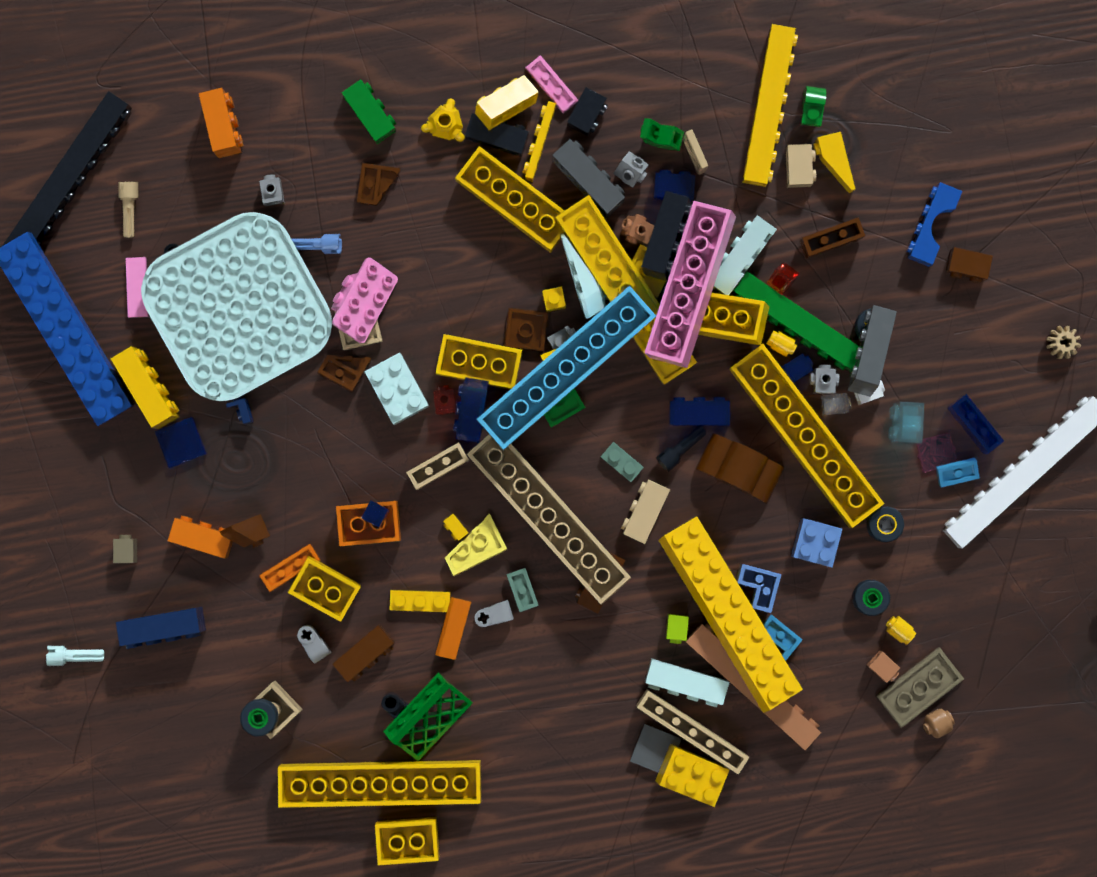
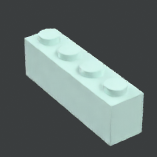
(686, 681)

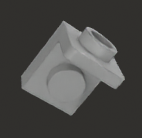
(560, 337)

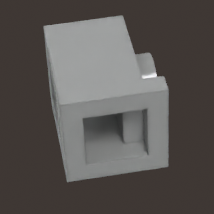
(274, 197)

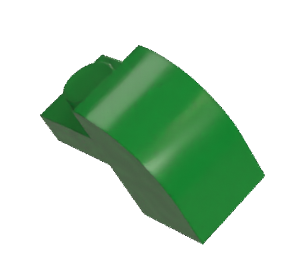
(813, 106)
(661, 135)

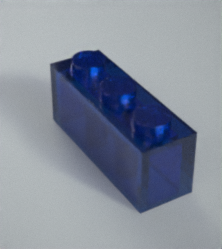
(472, 406)
(699, 412)
(975, 424)

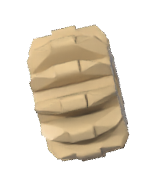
(1063, 334)

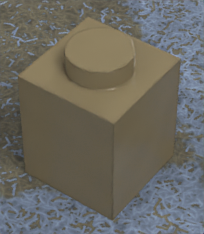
(124, 549)

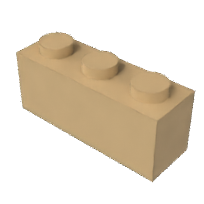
(437, 466)
(645, 511)

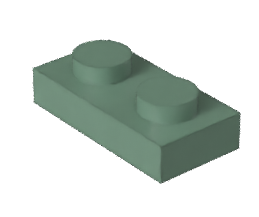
(622, 462)
(522, 590)

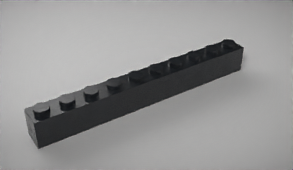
(73, 168)

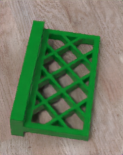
(418, 709)

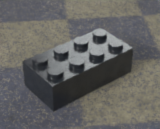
(666, 236)

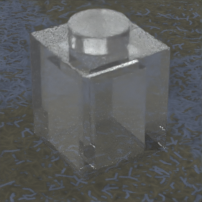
(835, 404)

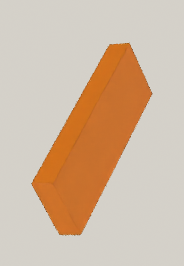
(287, 568)
(453, 628)

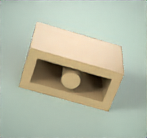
(799, 165)

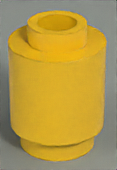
(781, 343)
(900, 629)

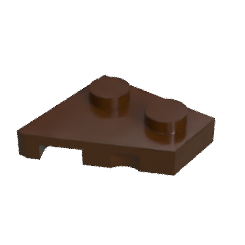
(375, 182)

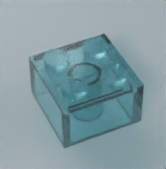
(907, 423)

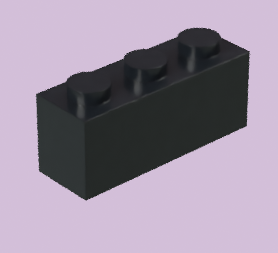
(502, 137)

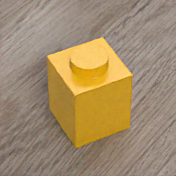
(554, 299)

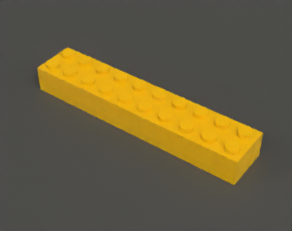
(806, 436)
(730, 614)
(379, 783)

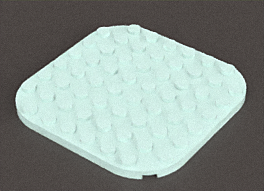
(236, 306)

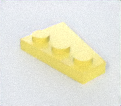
(477, 547)

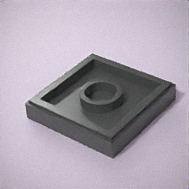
(652, 747)

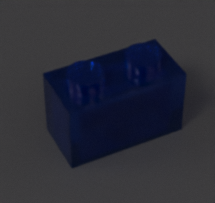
(676, 183)

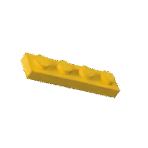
(536, 149)

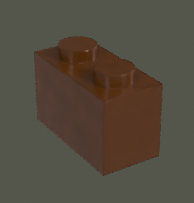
(968, 264)

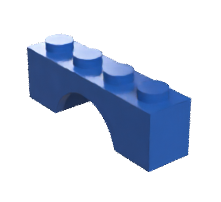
(925, 248)

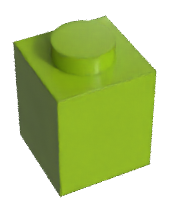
(677, 628)

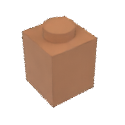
(883, 667)

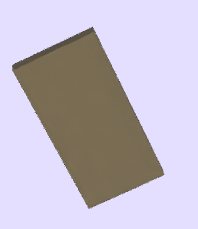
(920, 687)

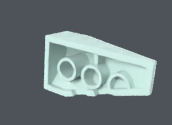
(587, 288)

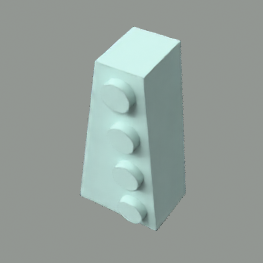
(743, 254)

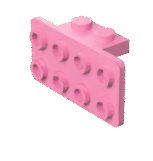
(362, 299)

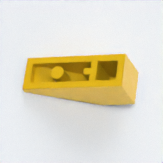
(834, 157)

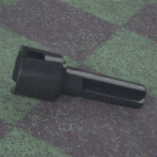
(671, 456)

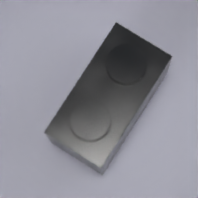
(587, 111)

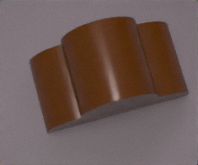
(740, 467)

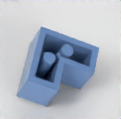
(764, 584)

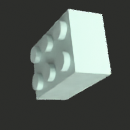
(397, 388)

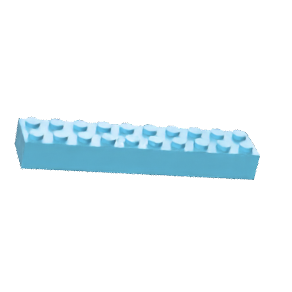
(566, 367)

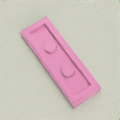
(551, 84)
(135, 273)

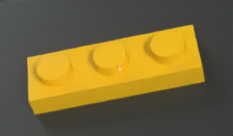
(419, 601)

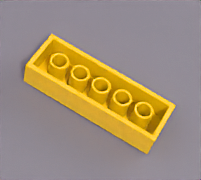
(512, 198)

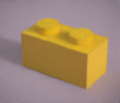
(455, 526)

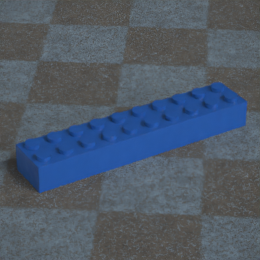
(64, 329)

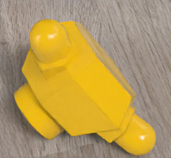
(445, 122)

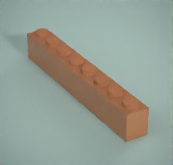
(784, 715)

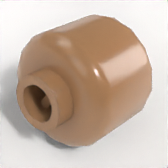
(938, 723)

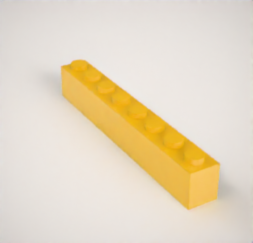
(768, 105)

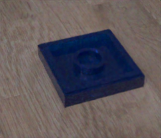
(180, 442)

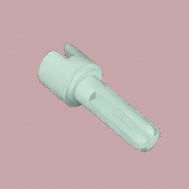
(60, 655)

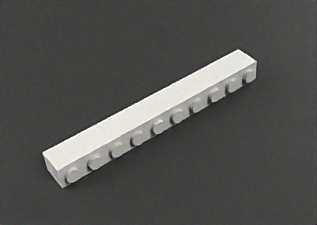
(1024, 473)

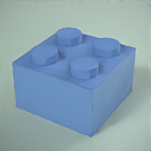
(816, 542)

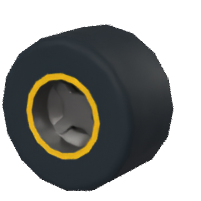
(891, 522)

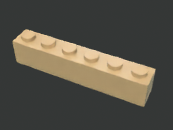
(692, 731)

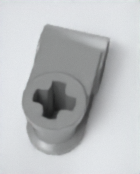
(497, 614)
(315, 647)

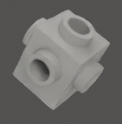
(631, 169)
(819, 385)

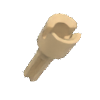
(128, 193)

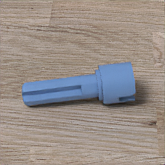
(328, 244)

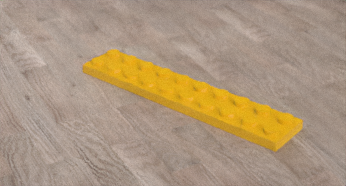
(612, 269)

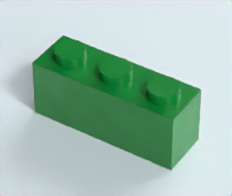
(369, 111)

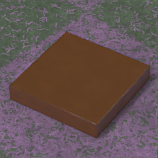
(526, 329)

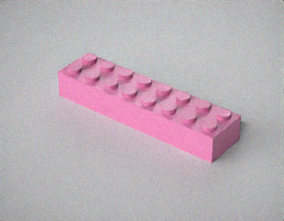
(690, 284)

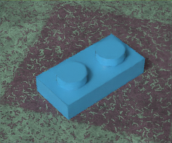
(957, 472)

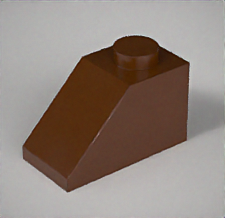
(247, 532)

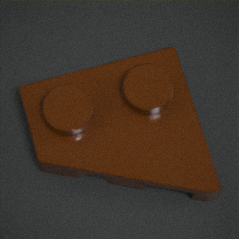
(344, 370)

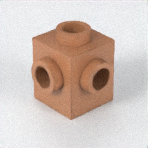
(636, 229)

